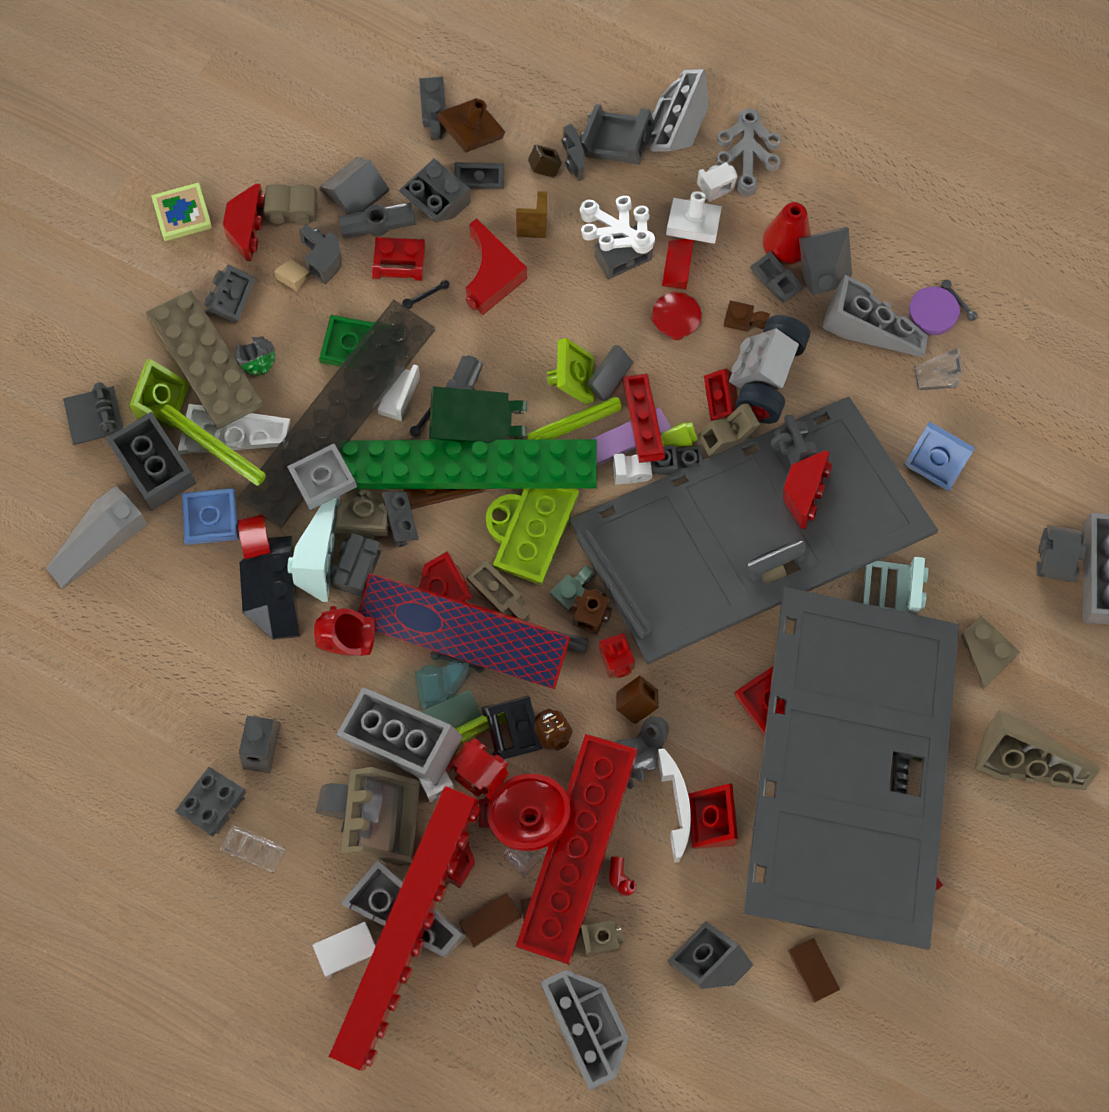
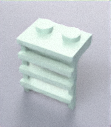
(908, 585)

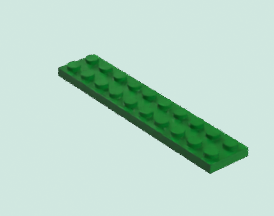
(472, 464)

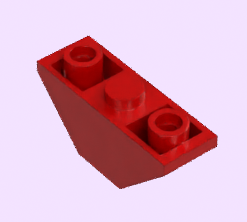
(244, 219)
(805, 486)

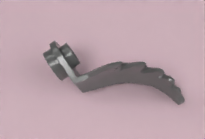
(648, 744)

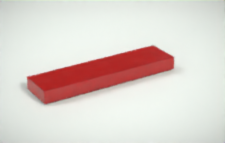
(643, 418)

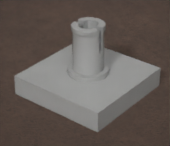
(322, 476)

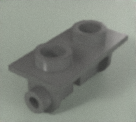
(400, 517)

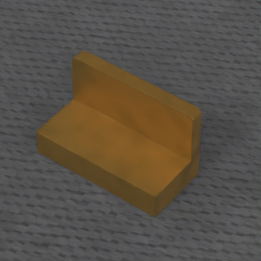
(533, 222)

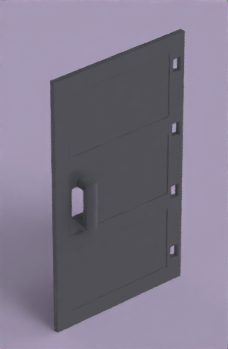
(702, 547)
(833, 835)

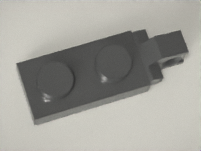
(432, 103)

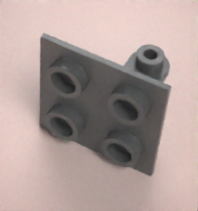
(93, 414)
(211, 801)

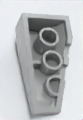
(865, 319)
(101, 530)

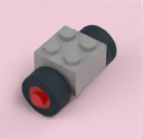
(765, 365)

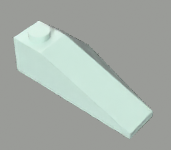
(314, 551)

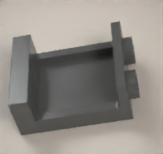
(617, 135)

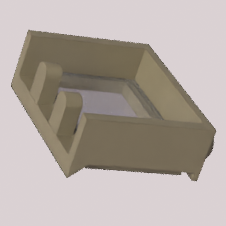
(381, 815)

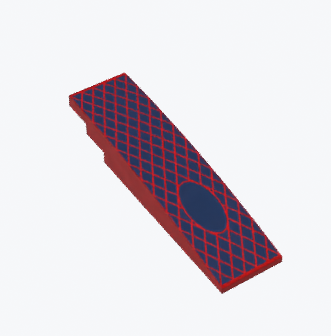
(465, 631)

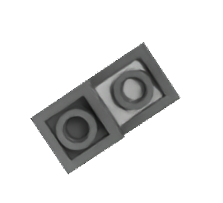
(574, 149)
(677, 460)

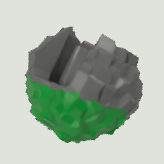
(256, 357)

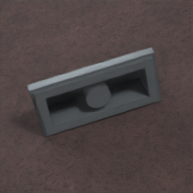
(480, 174)

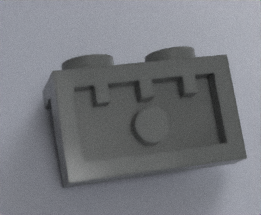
(229, 293)

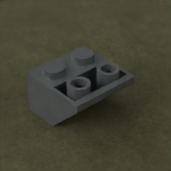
(437, 192)

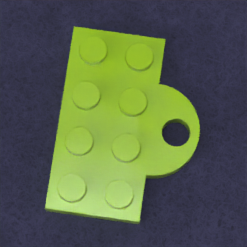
(530, 530)

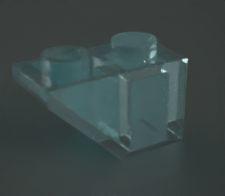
(440, 683)

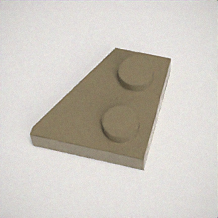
(988, 650)

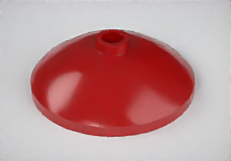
(528, 798)

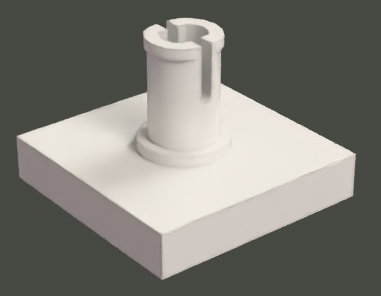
(694, 219)

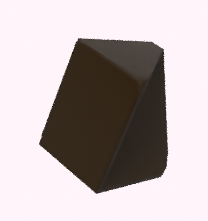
(544, 161)

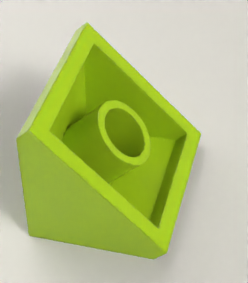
(156, 389)

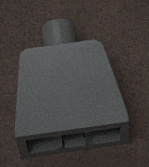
(259, 741)

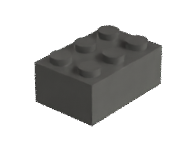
(151, 461)

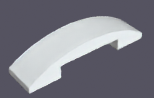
(668, 772)

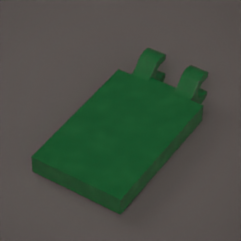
(473, 415)

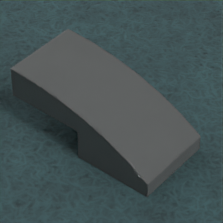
(775, 278)

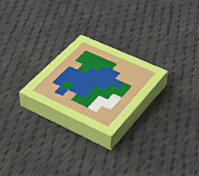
(181, 211)

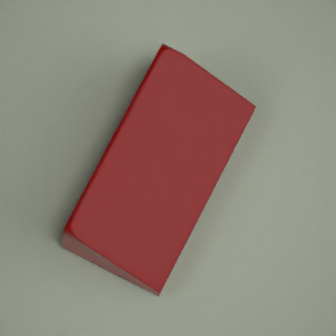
(678, 263)
(720, 394)

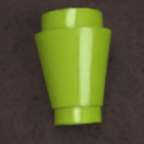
(680, 435)

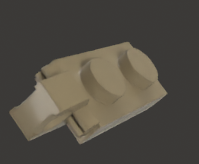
(497, 591)

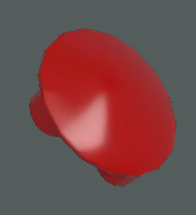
(676, 315)

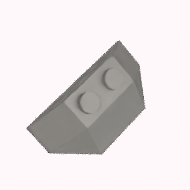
(680, 112)
(587, 1025)

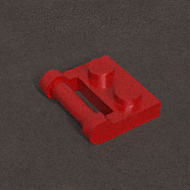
(398, 252)

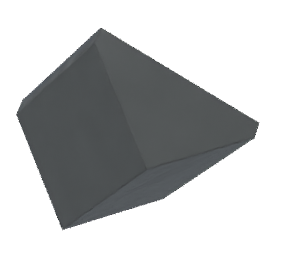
(355, 186)

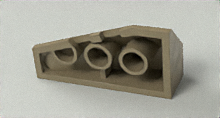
(1023, 752)

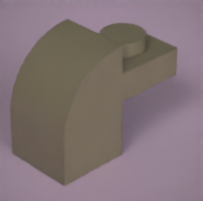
(729, 432)

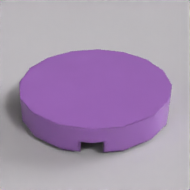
(934, 310)

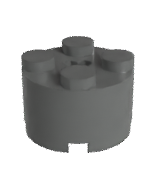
(1059, 553)

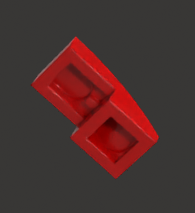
(253, 536)

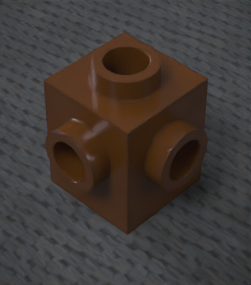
(591, 610)

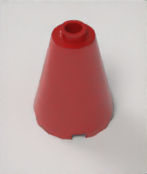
(784, 233)

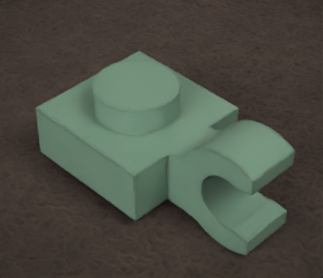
(570, 588)

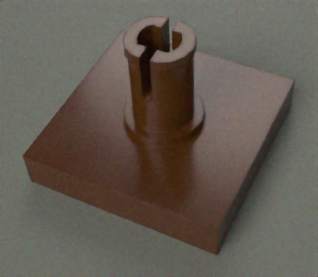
(471, 124)

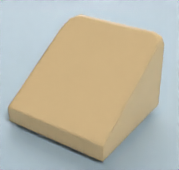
(292, 274)

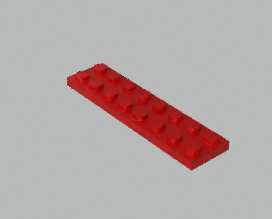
(578, 854)

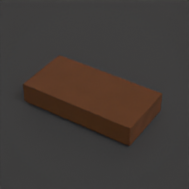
(490, 920)
(813, 970)

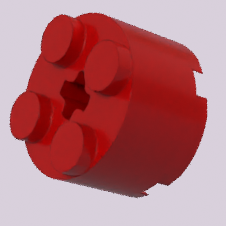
(477, 769)

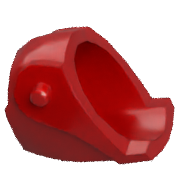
(344, 632)

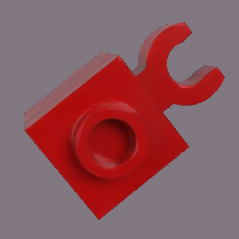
(617, 656)

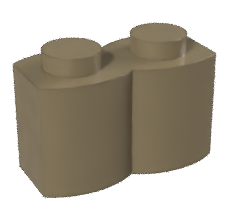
(290, 203)

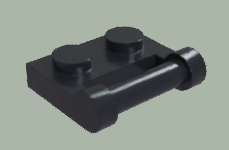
(520, 724)

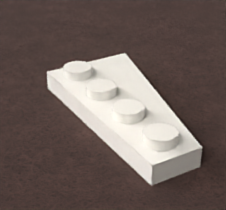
(248, 432)

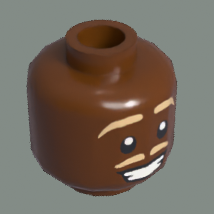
(552, 729)

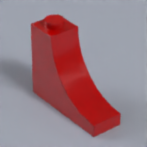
(498, 272)

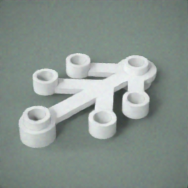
(640, 240)

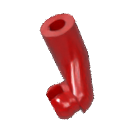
(618, 879)

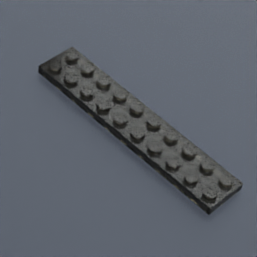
(340, 407)

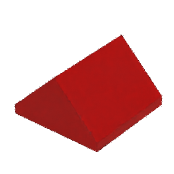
(713, 817)

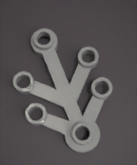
(748, 147)

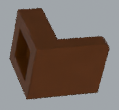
(637, 700)

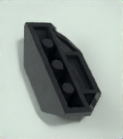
(269, 590)

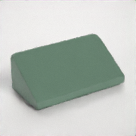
(455, 710)

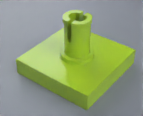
(573, 371)

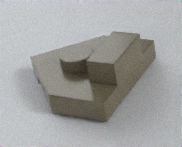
(362, 516)

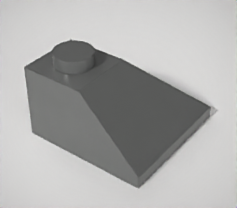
(825, 259)
(711, 959)

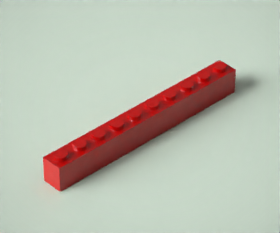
(404, 929)

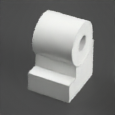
(629, 470)

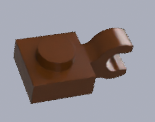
(741, 316)

